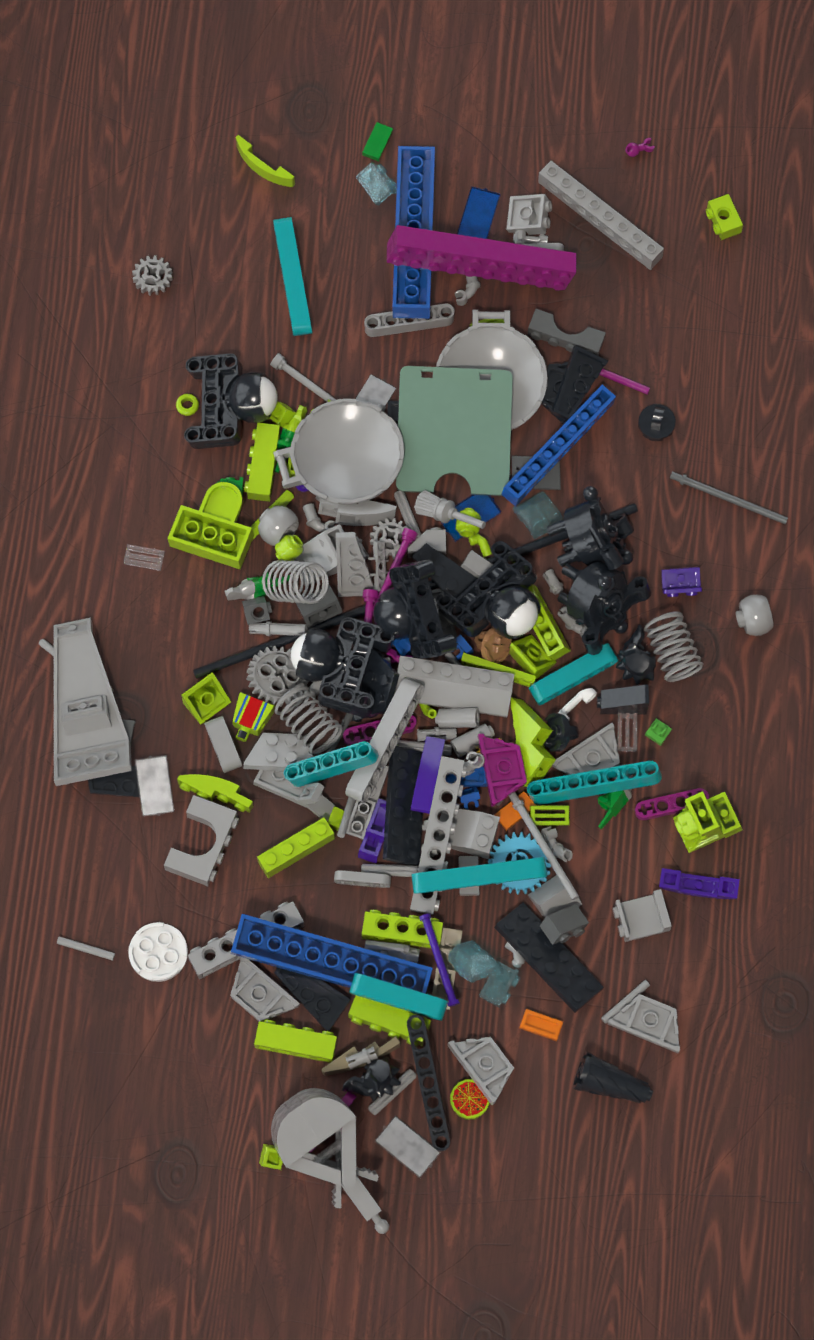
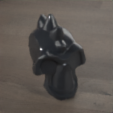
(635, 660)
(376, 1081)

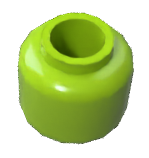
(466, 529)
(289, 548)

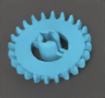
(511, 846)

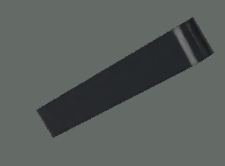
(428, 1092)

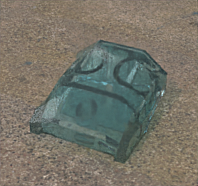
(538, 514)
(473, 961)

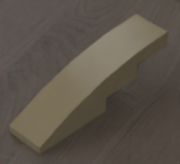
(449, 940)
(340, 1064)

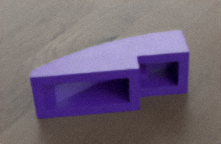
(374, 836)

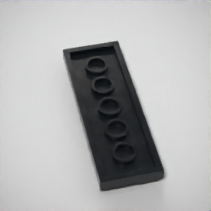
(402, 824)
(552, 962)

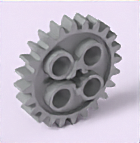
(276, 676)

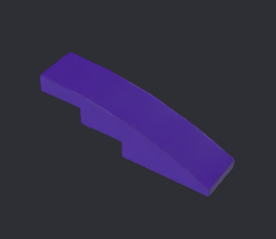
(427, 774)

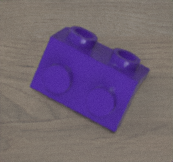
(681, 581)

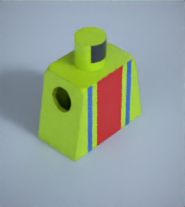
(251, 716)

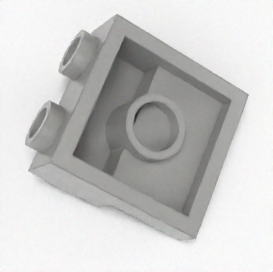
(529, 214)

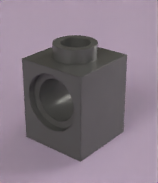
(251, 604)

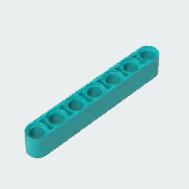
(292, 276)
(603, 785)
(479, 875)

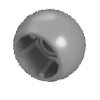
(277, 523)
(755, 615)

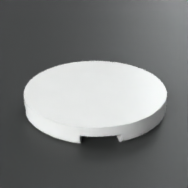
(158, 952)

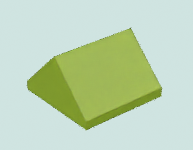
(531, 656)
(205, 698)

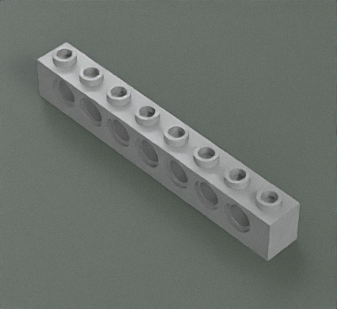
(600, 215)
(446, 767)

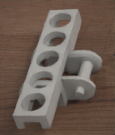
(379, 557)

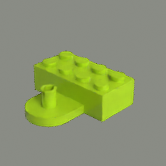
(213, 528)

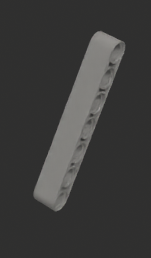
(386, 738)

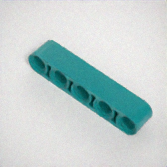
(572, 675)
(322, 762)
(398, 996)

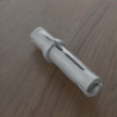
(278, 629)

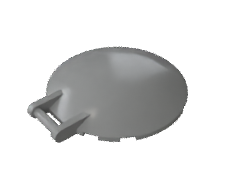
(501, 348)
(344, 452)

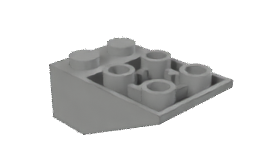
(321, 551)

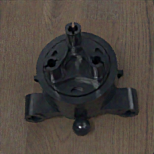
(593, 534)
(601, 601)

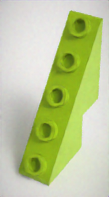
(531, 735)

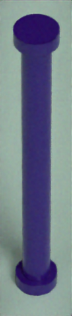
(439, 960)

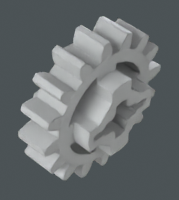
(149, 282)
(391, 547)

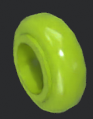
(187, 397)

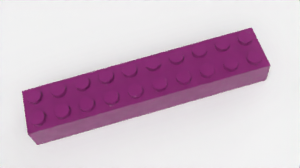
(481, 257)

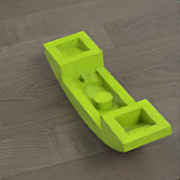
(278, 177)

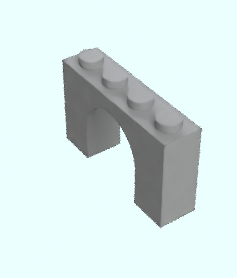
(202, 867)

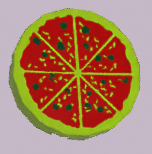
(468, 1100)

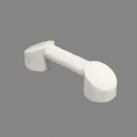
(585, 695)

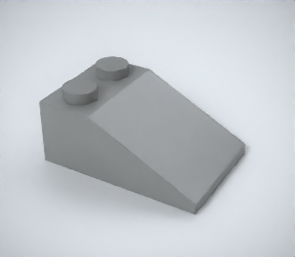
(472, 833)

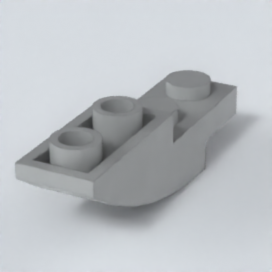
(359, 514)
(363, 811)

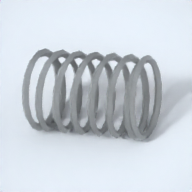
(293, 588)
(675, 623)
(297, 701)

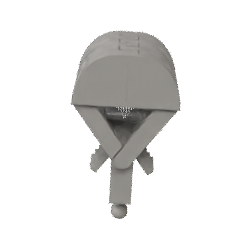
(307, 1122)

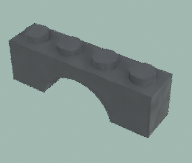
(543, 328)

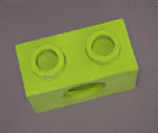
(724, 207)

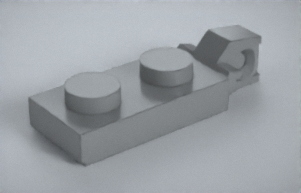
(392, 949)

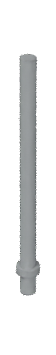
(519, 806)

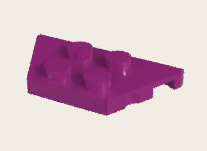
(502, 767)

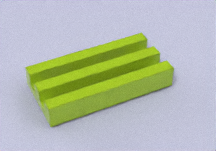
(550, 823)

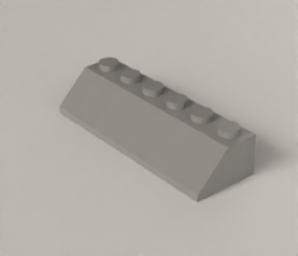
(459, 685)

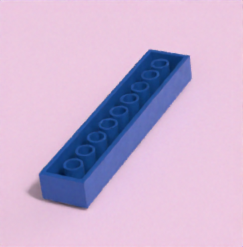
(414, 210)
(322, 956)

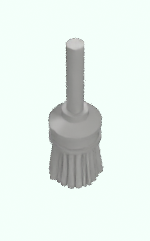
(442, 510)

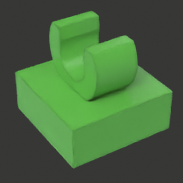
(658, 732)

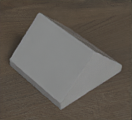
(552, 897)

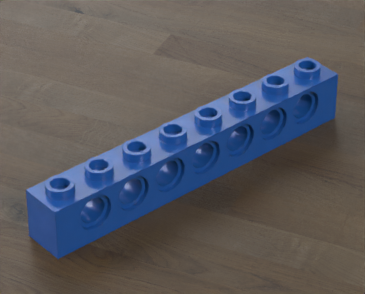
(558, 445)

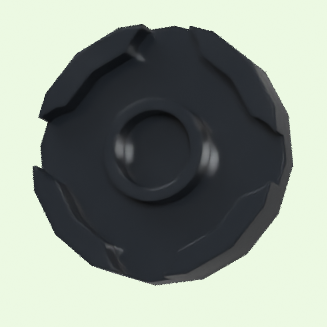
(656, 422)
(561, 732)

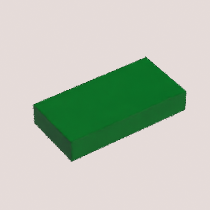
(377, 141)

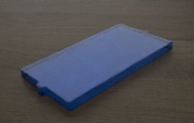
(478, 213)
(481, 504)

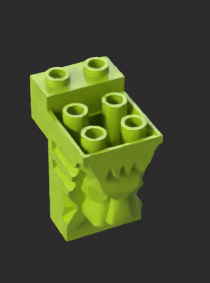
(706, 820)

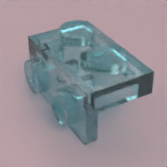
(376, 182)
(499, 985)

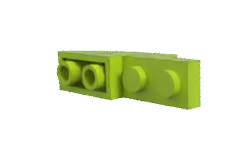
(209, 787)

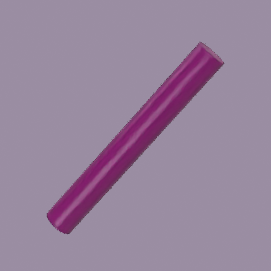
(625, 381)

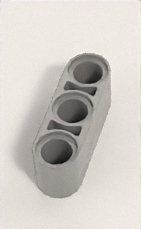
(223, 744)

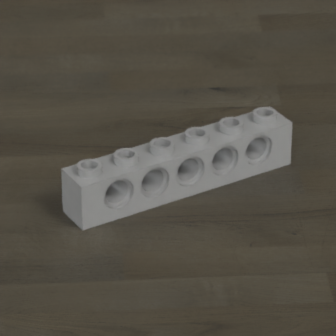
(204, 967)

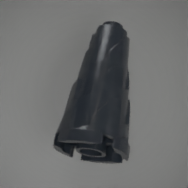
(608, 1080)

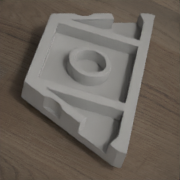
(276, 752)
(591, 754)
(259, 993)
(649, 1021)
(484, 1065)

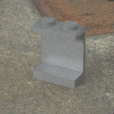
(642, 917)

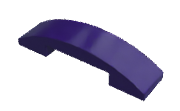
(699, 885)

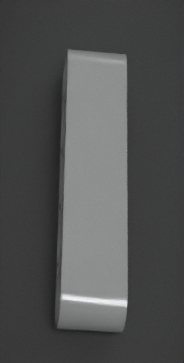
(402, 326)

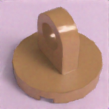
(493, 646)

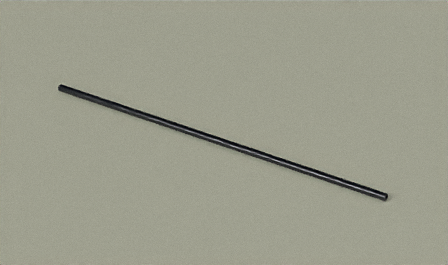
(360, 611)

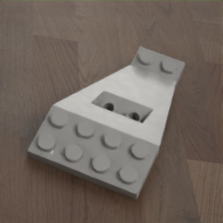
(87, 722)

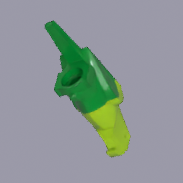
(289, 430)

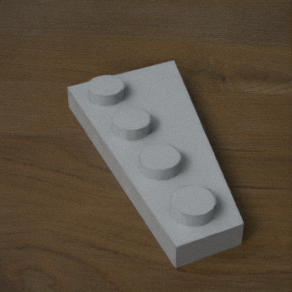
(351, 566)

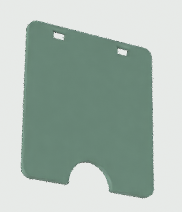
(455, 428)

